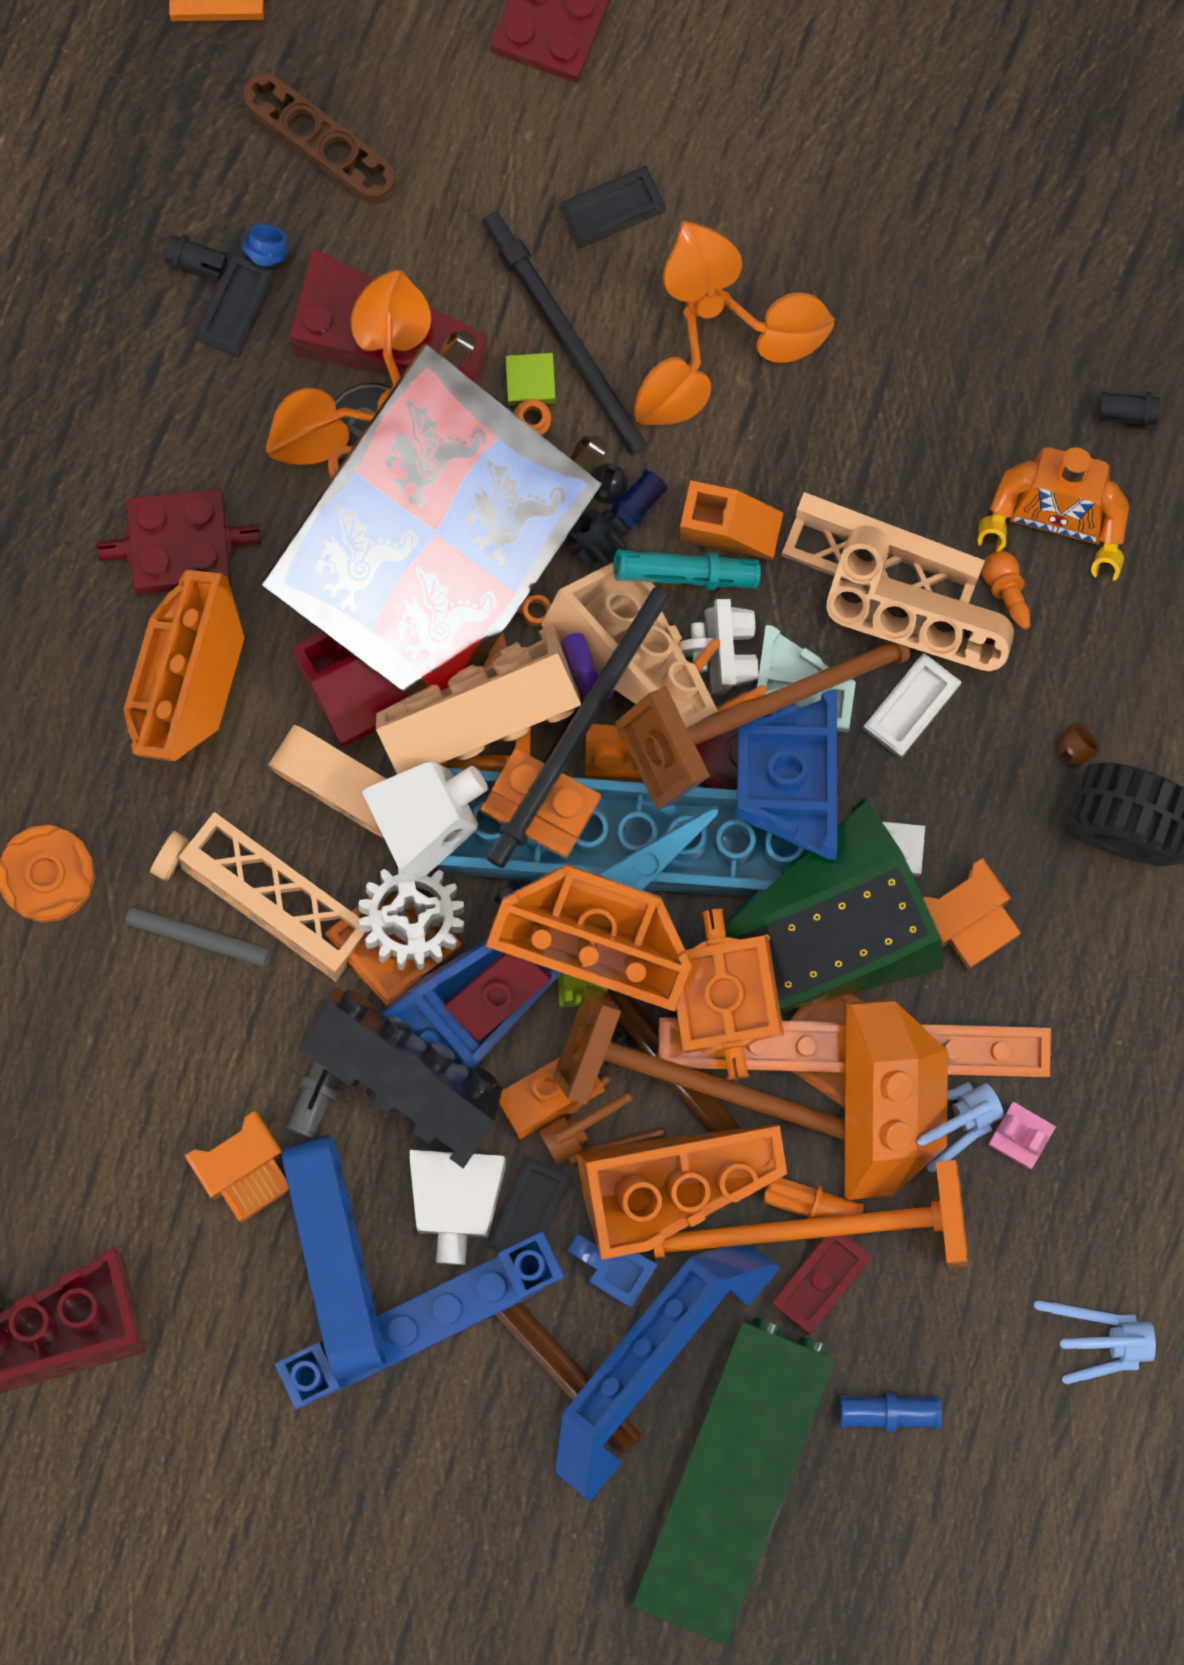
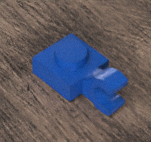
(618, 1276)

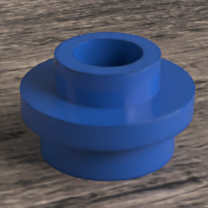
(265, 245)

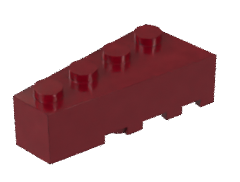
(324, 324)
(70, 1325)

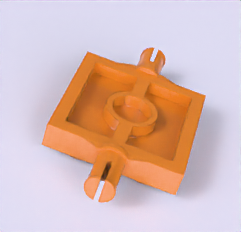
(728, 995)

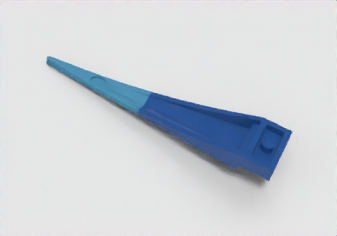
(425, 1002)

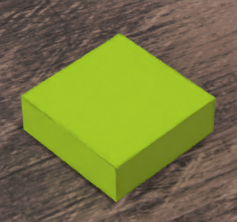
(530, 378)

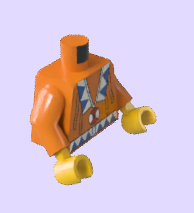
(1063, 496)

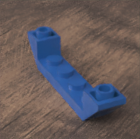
(433, 1316)
(646, 1355)

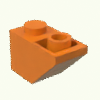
(729, 521)

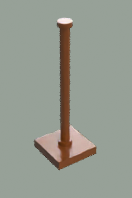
(667, 749)
(591, 1045)

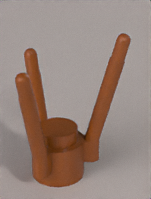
(567, 1135)

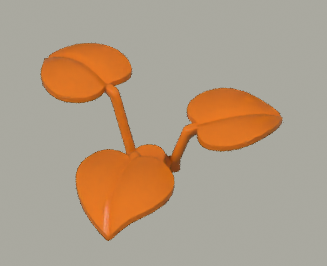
(697, 273)
(385, 316)

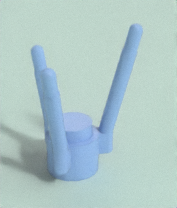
(974, 1111)
(1130, 1341)

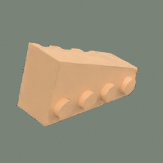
(481, 705)

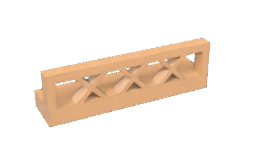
(903, 547)
(260, 909)

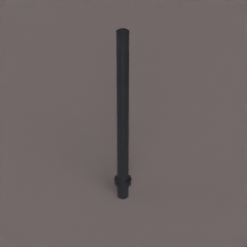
(514, 832)

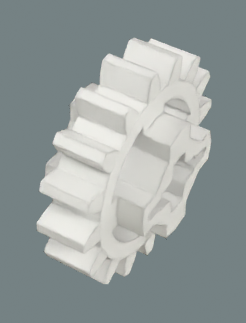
(392, 919)

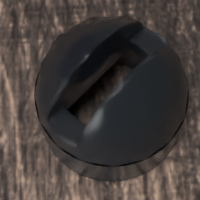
(618, 484)

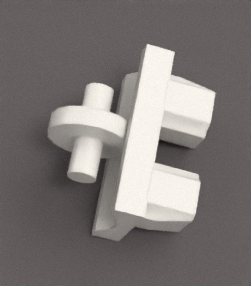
(724, 667)

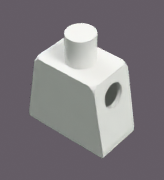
(425, 813)
(454, 1199)

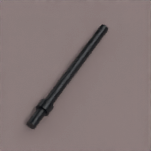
(516, 258)

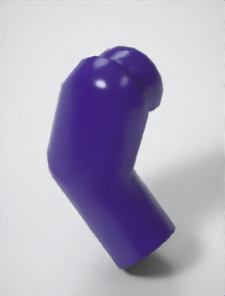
(580, 662)

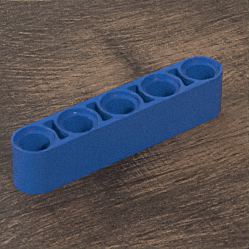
(333, 1257)

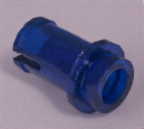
(639, 499)

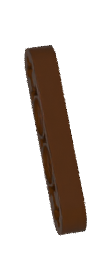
(316, 142)

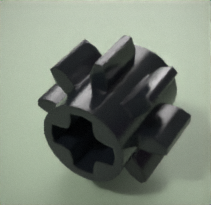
(597, 538)

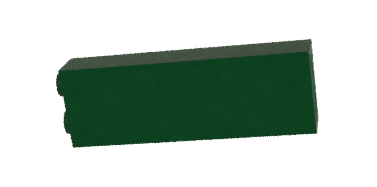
(735, 1481)

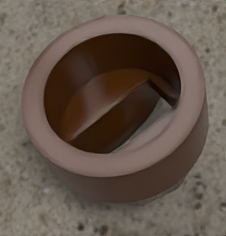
(1079, 744)

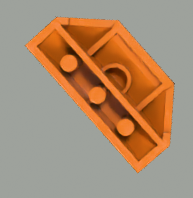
(184, 668)
(595, 934)
(891, 1098)

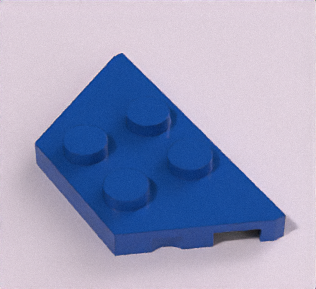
(792, 774)

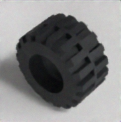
(1130, 813)

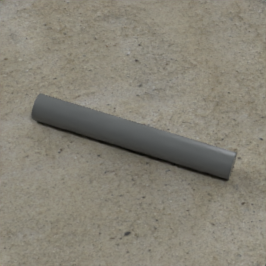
(197, 936)

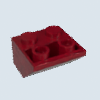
(343, 687)

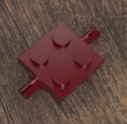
(177, 535)

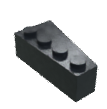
(404, 1072)

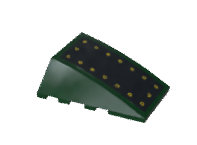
(843, 918)

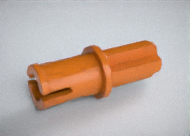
(808, 1201)

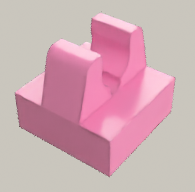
(1021, 1136)

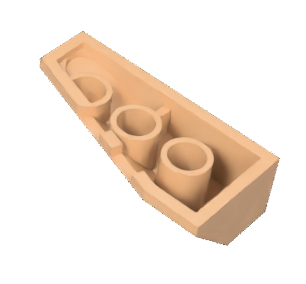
(602, 613)

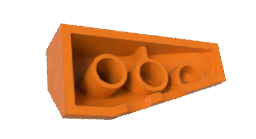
(661, 1186)

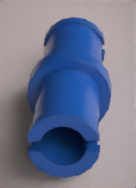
(890, 1412)

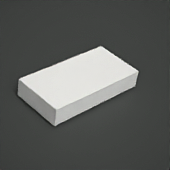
(912, 705)

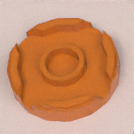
(46, 873)

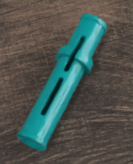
(706, 571)

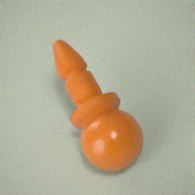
(1002, 574)

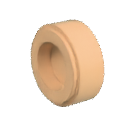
(168, 859)

